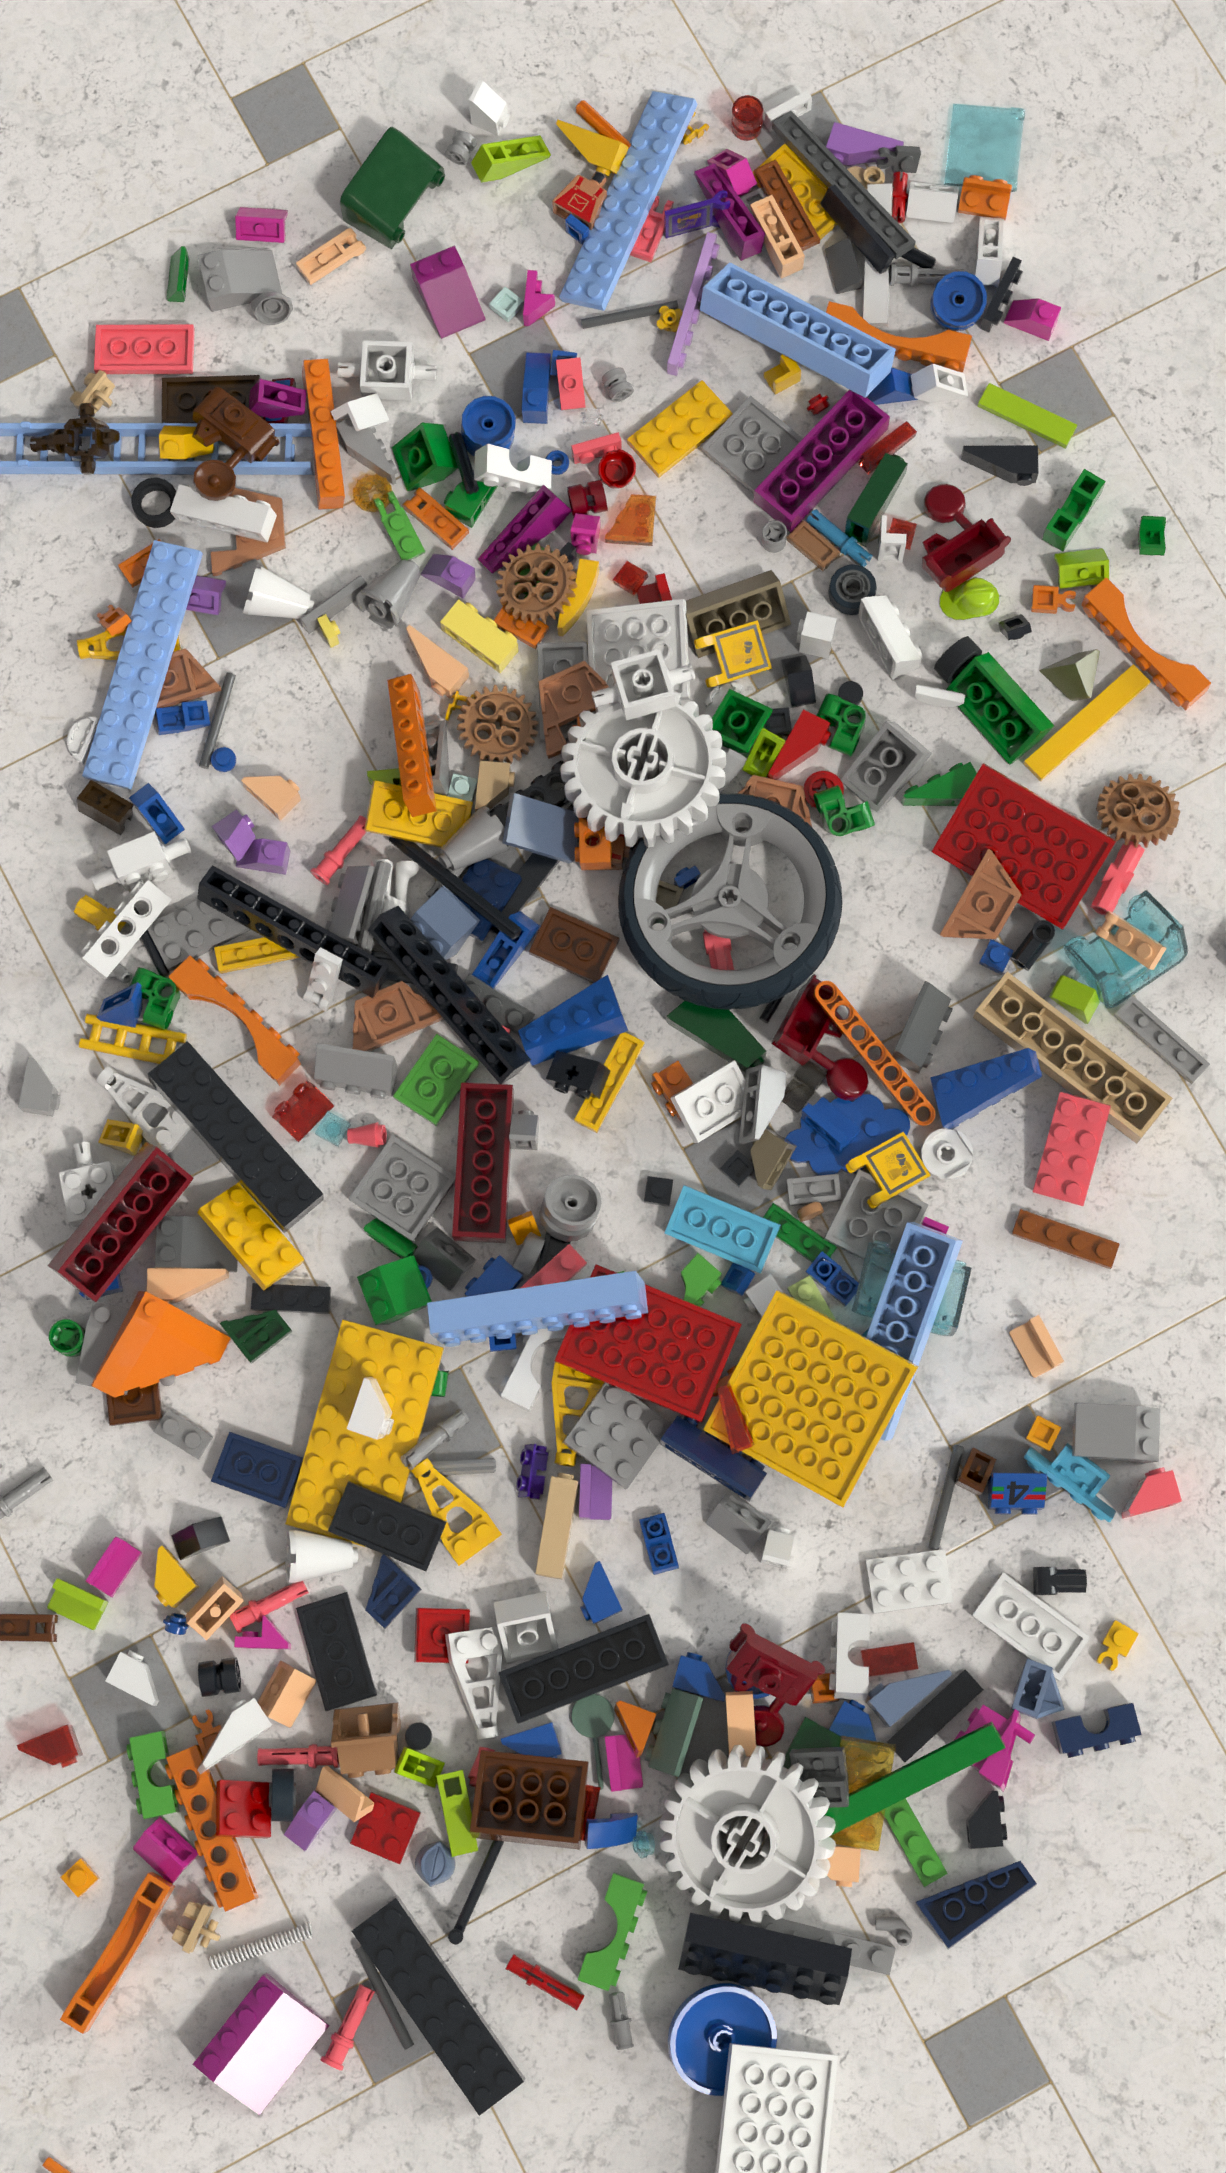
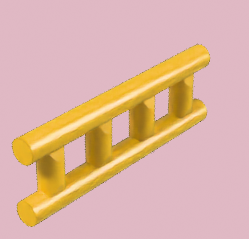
(118, 1047)

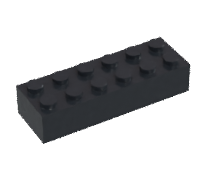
(583, 1668)
(765, 1959)

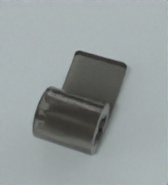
(803, 1085)

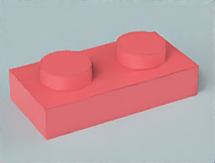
(589, 450)

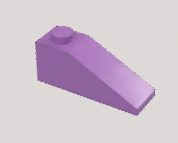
(857, 146)

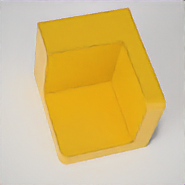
(783, 375)

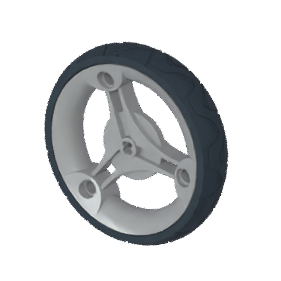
(748, 909)

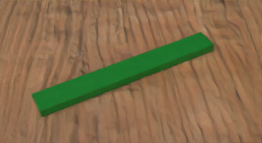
(917, 1775)

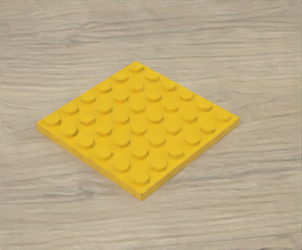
(814, 1397)

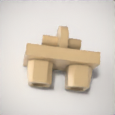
(96, 392)
(189, 1938)

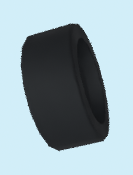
(141, 491)
(956, 658)

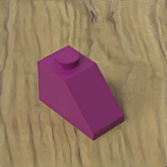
(276, 400)

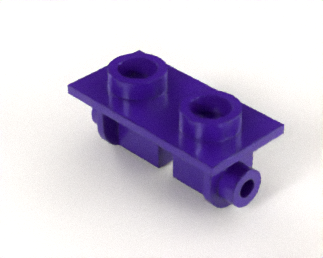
(532, 1459)

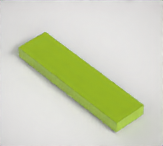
(1027, 415)

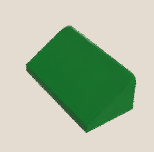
(178, 275)
(390, 1239)

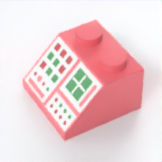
(1153, 1493)

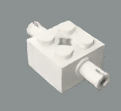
(390, 356)
(647, 670)
(140, 861)
(80, 1181)

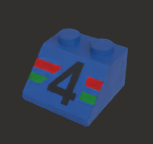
(1017, 1492)

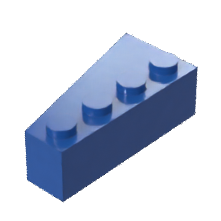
(575, 1023)
(975, 1087)

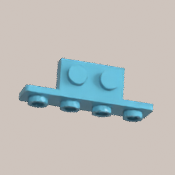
(1077, 1476)

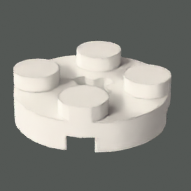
(950, 1140)

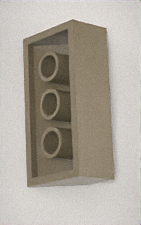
(736, 605)

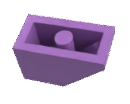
(450, 574)
(235, 833)
(266, 856)
(310, 1820)

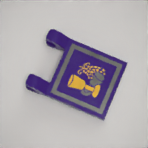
(694, 216)

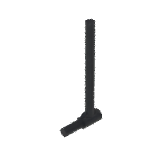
(456, 1935)

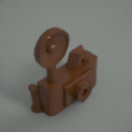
(238, 429)

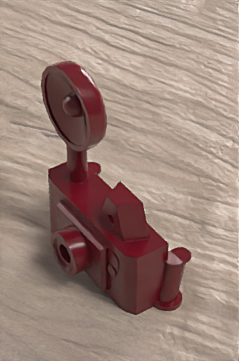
(968, 552)
(802, 1033)
(774, 1673)

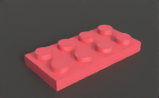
(144, 349)
(1071, 1148)

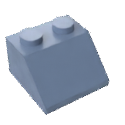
(445, 922)

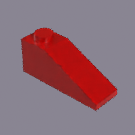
(802, 743)

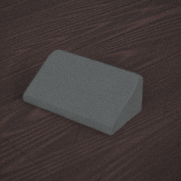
(843, 266)

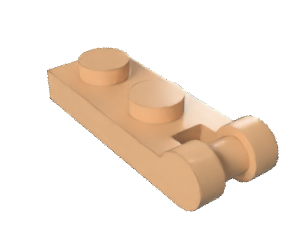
(330, 256)
(1131, 940)

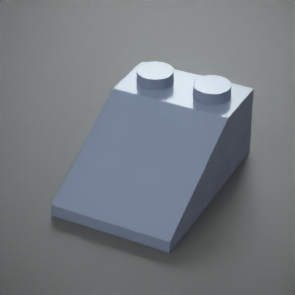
(897, 1698)

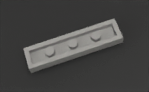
(1162, 1039)

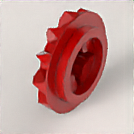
(815, 782)

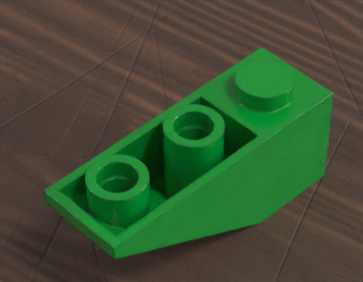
(942, 790)

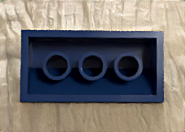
(713, 1458)

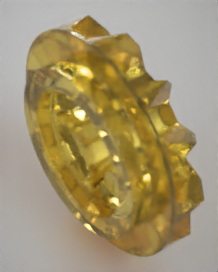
(366, 483)

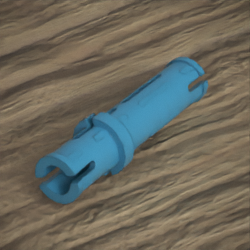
(847, 544)

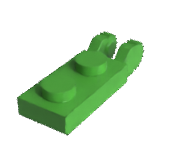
(400, 529)

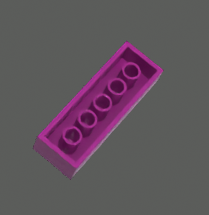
(821, 459)

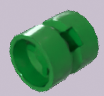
(67, 1337)

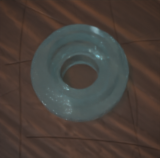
(643, 1844)

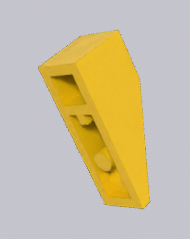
(597, 149)

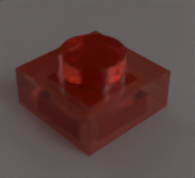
(904, 527)
(630, 578)

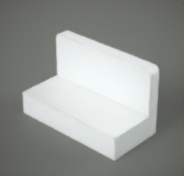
(787, 101)
(932, 202)
(363, 412)
(890, 545)

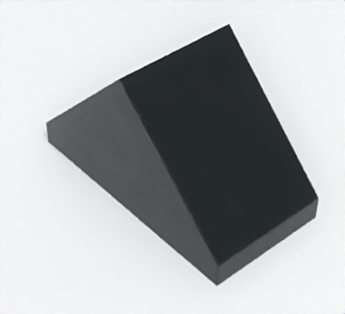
(799, 681)
(200, 1537)

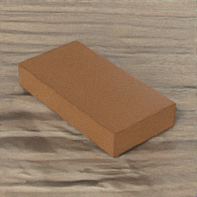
(813, 545)

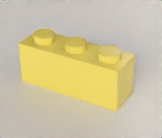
(480, 635)

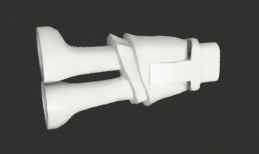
(403, 871)

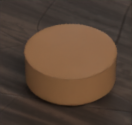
(810, 1211)

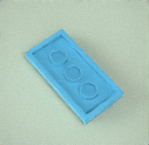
(722, 1229)

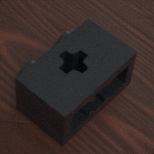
(577, 1075)

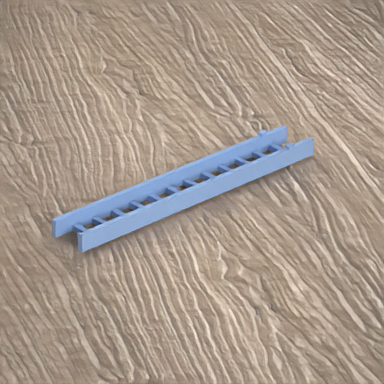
(141, 466)

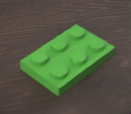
(436, 1079)

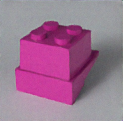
(998, 1766)

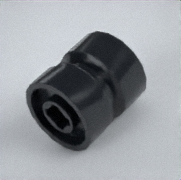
(219, 1677)

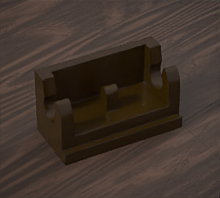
(104, 807)

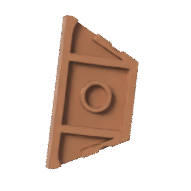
(185, 680)
(781, 792)
(984, 903)
(390, 1016)

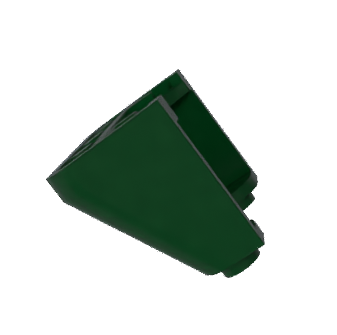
(389, 187)

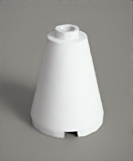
(276, 597)
(316, 1555)

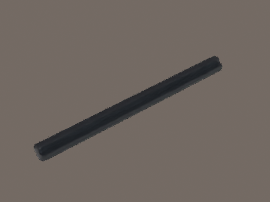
(458, 887)

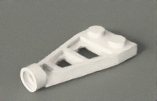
(170, 1129)
(471, 1644)

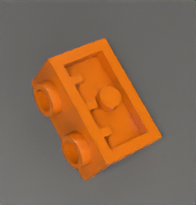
(984, 197)
(670, 1082)

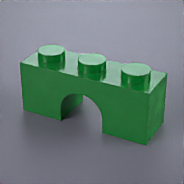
(1074, 510)

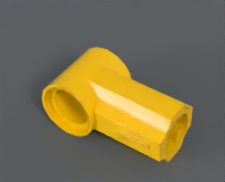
(95, 913)

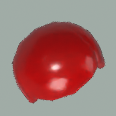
(617, 469)

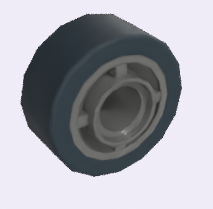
(849, 576)
(282, 1794)

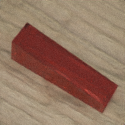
(889, 444)
(736, 1427)

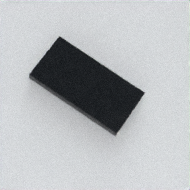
(387, 1526)
(336, 1651)

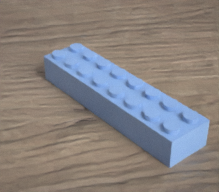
(797, 329)
(913, 1297)
(538, 1308)

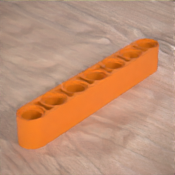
(885, 1059)

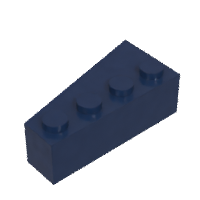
(970, 1905)

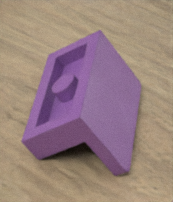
(206, 595)
(595, 1494)

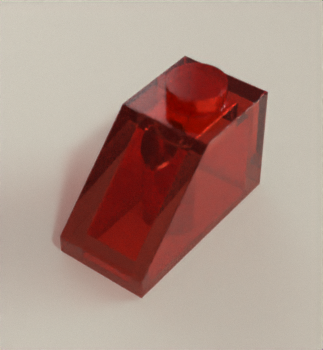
(54, 1747)

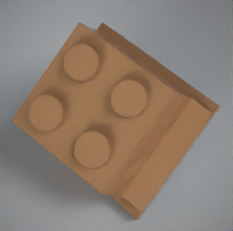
(367, 1738)

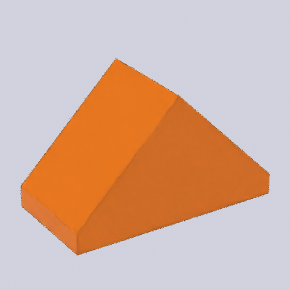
(636, 1724)

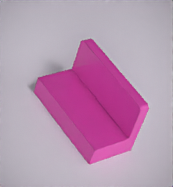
(260, 224)
(113, 1566)
(622, 1764)
(165, 1850)

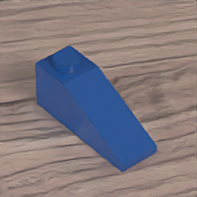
(536, 388)
(505, 951)

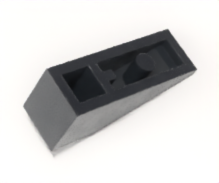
(1008, 462)

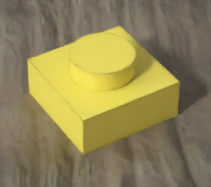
(329, 630)

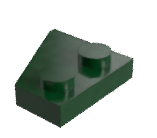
(257, 1333)

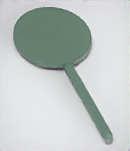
(593, 1719)

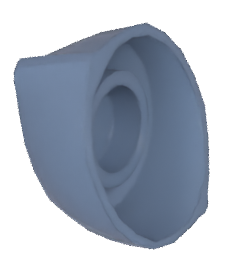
(435, 1863)

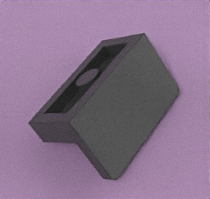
(443, 1258)

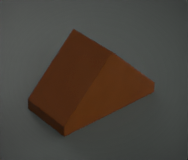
(976, 1472)

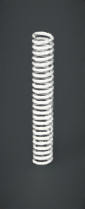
(252, 1954)

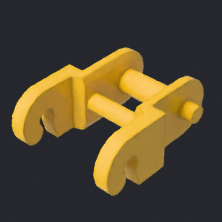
(694, 133)
(451, 707)

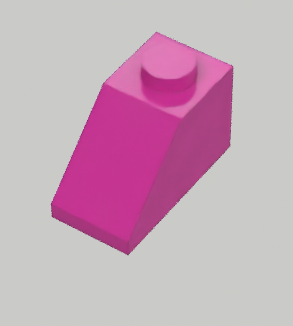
(735, 169)
(1033, 317)

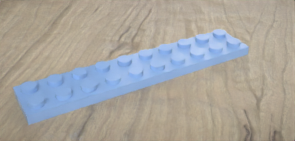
(628, 200)
(142, 664)

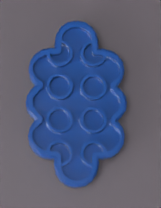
(875, 1128)

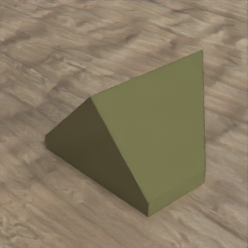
(1074, 674)

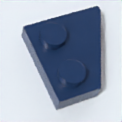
(390, 1592)

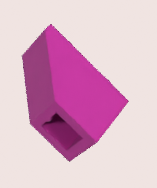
(585, 533)

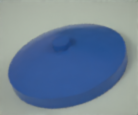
(706, 2027)

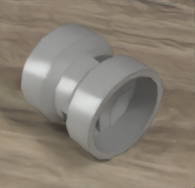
(460, 148)
(616, 383)
(774, 530)

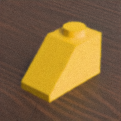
(178, 443)
(172, 1579)

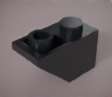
(984, 1823)

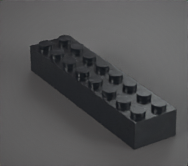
(235, 1137)
(438, 2005)

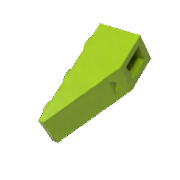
(456, 1812)

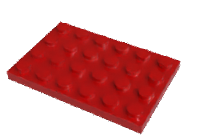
(1036, 842)
(663, 1357)

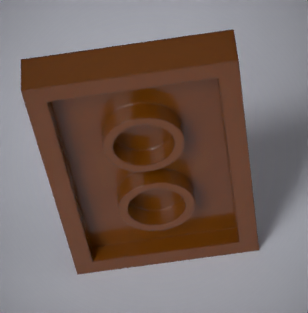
(574, 945)

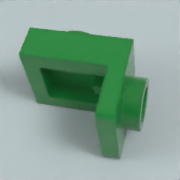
(1152, 536)

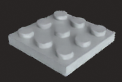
(751, 444)
(402, 1188)
(859, 1224)
(617, 1434)

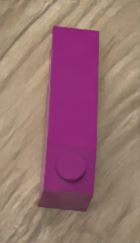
(736, 222)
(533, 522)

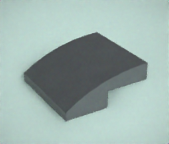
(828, 1768)

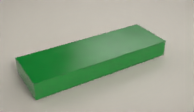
(798, 1235)

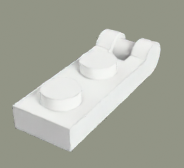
(323, 979)

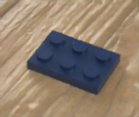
(494, 885)
(257, 1470)

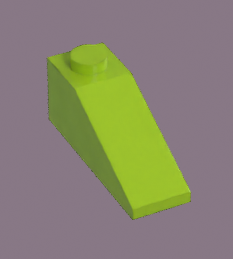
(507, 157)

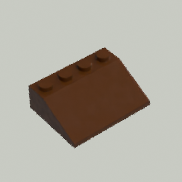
(529, 1799)

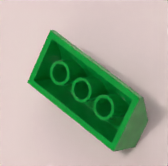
(1000, 708)

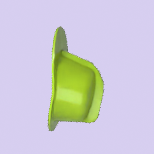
(970, 600)

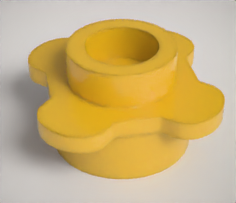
(663, 322)

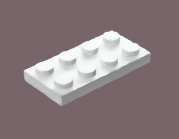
(1030, 1625)

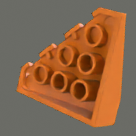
(155, 1344)

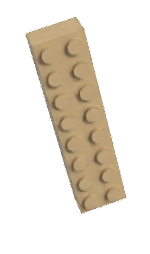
(1072, 1056)

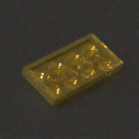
(865, 1764)

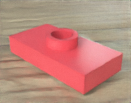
(570, 383)

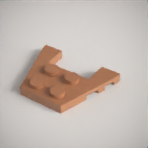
(249, 548)
(563, 700)

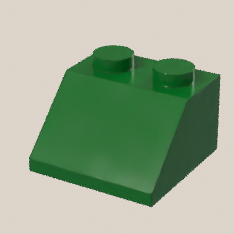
(425, 456)
(739, 721)
(394, 1290)

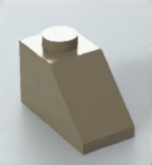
(770, 1157)

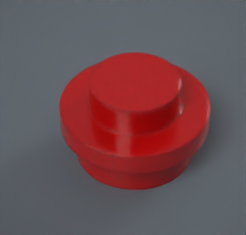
(818, 404)

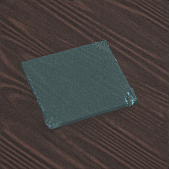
(984, 144)

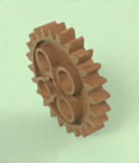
(538, 562)
(500, 703)
(1133, 804)

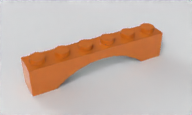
(943, 349)
(324, 434)
(1180, 680)
(197, 984)
(118, 1954)

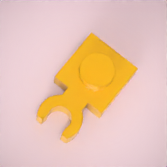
(1119, 1641)

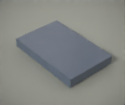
(540, 828)

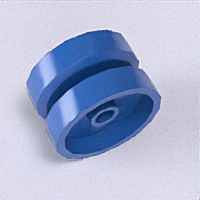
(959, 286)
(487, 422)

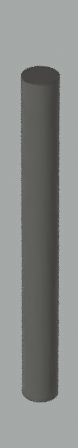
(626, 315)
(217, 720)
(946, 1497)
(384, 1998)

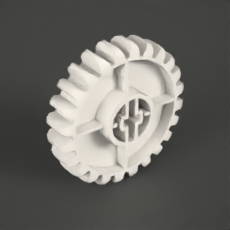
(657, 800)
(747, 1879)

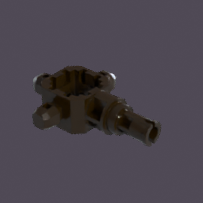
(68, 439)

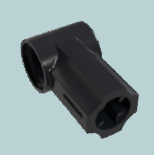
(1033, 946)
(1054, 1581)

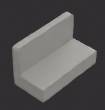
(738, 1522)

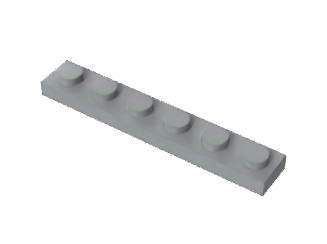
(864, 1954)

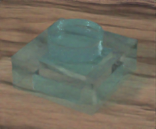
(332, 1129)

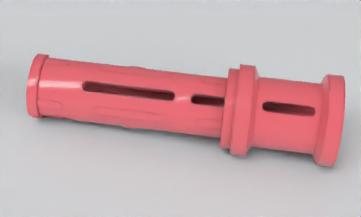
(334, 859)
(256, 1609)
(313, 1756)
(343, 2039)

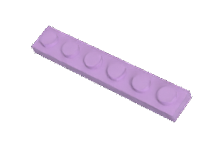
(691, 313)

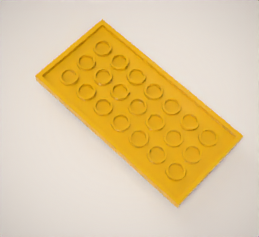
(336, 1455)

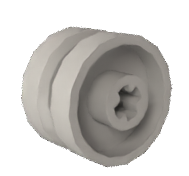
(570, 1208)

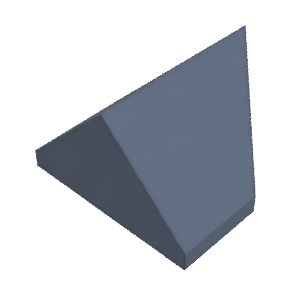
(1036, 1691)

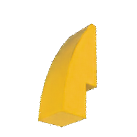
(586, 582)

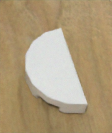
(717, 695)
(938, 697)
(81, 737)

